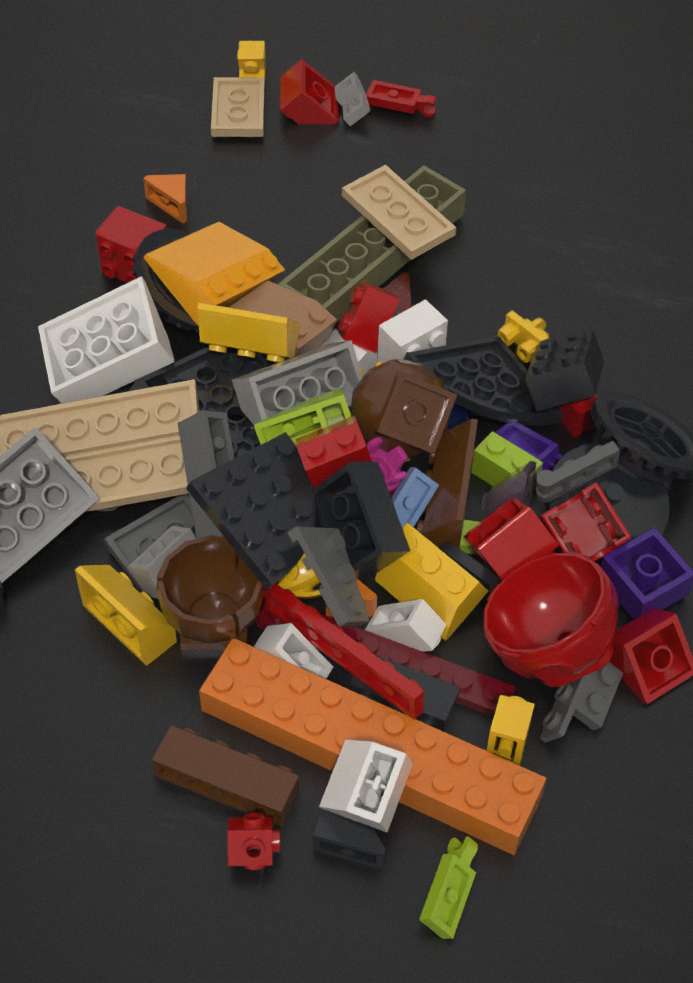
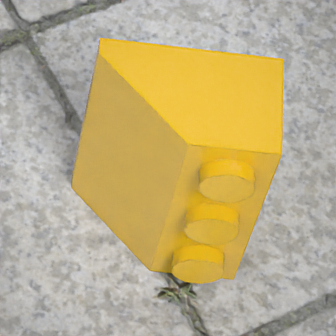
(247, 332)
(433, 577)
(125, 611)

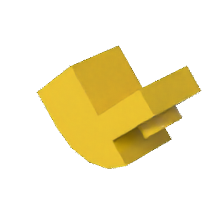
(252, 59)

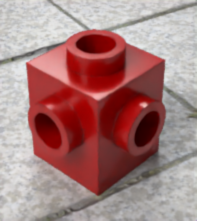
(252, 841)

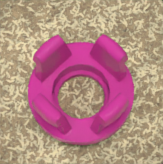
(389, 463)

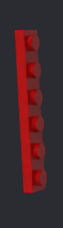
(345, 651)

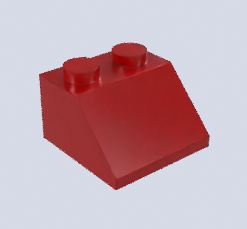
(308, 96)
(331, 449)
(652, 654)

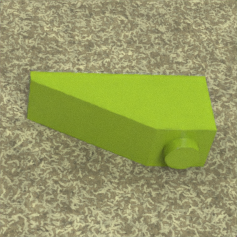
(305, 417)

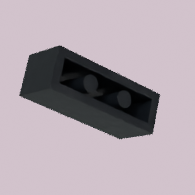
(439, 696)

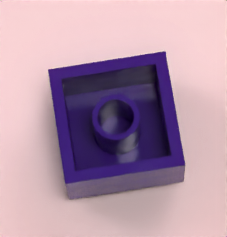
(647, 574)

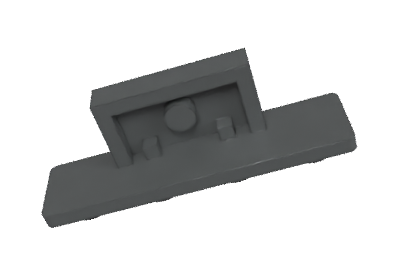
(583, 698)

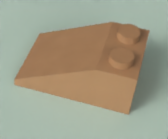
(277, 300)

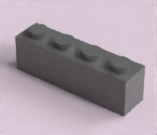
(204, 447)

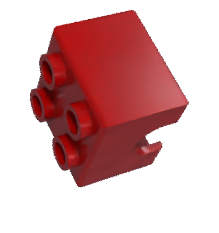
(119, 239)
(586, 524)
(510, 538)

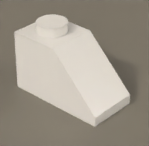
(408, 623)
(291, 646)

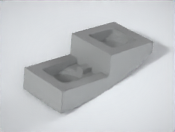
(352, 98)

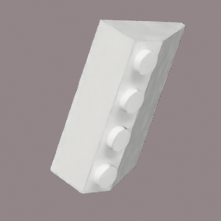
(104, 344)

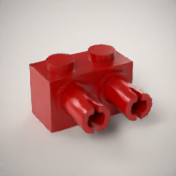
(368, 310)

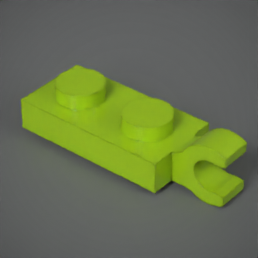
(450, 888)

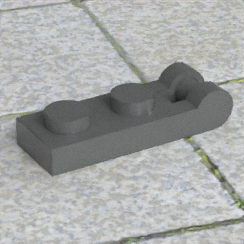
(576, 472)

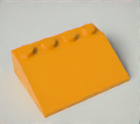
(213, 267)

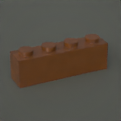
(226, 774)

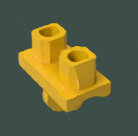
(523, 333)

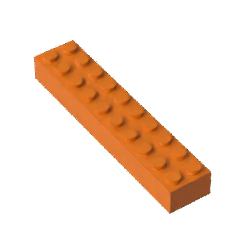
(315, 716)

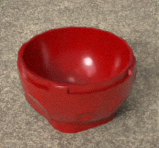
(553, 618)

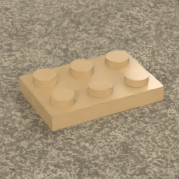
(238, 107)

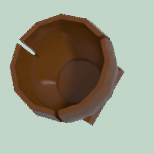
(402, 406)
(208, 594)

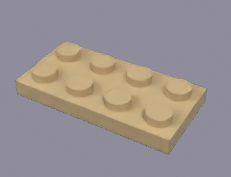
(398, 212)

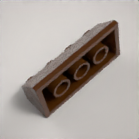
(452, 472)

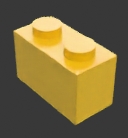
(510, 728)

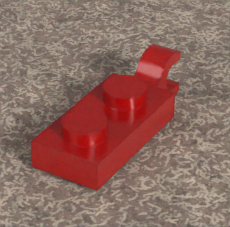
(400, 98)

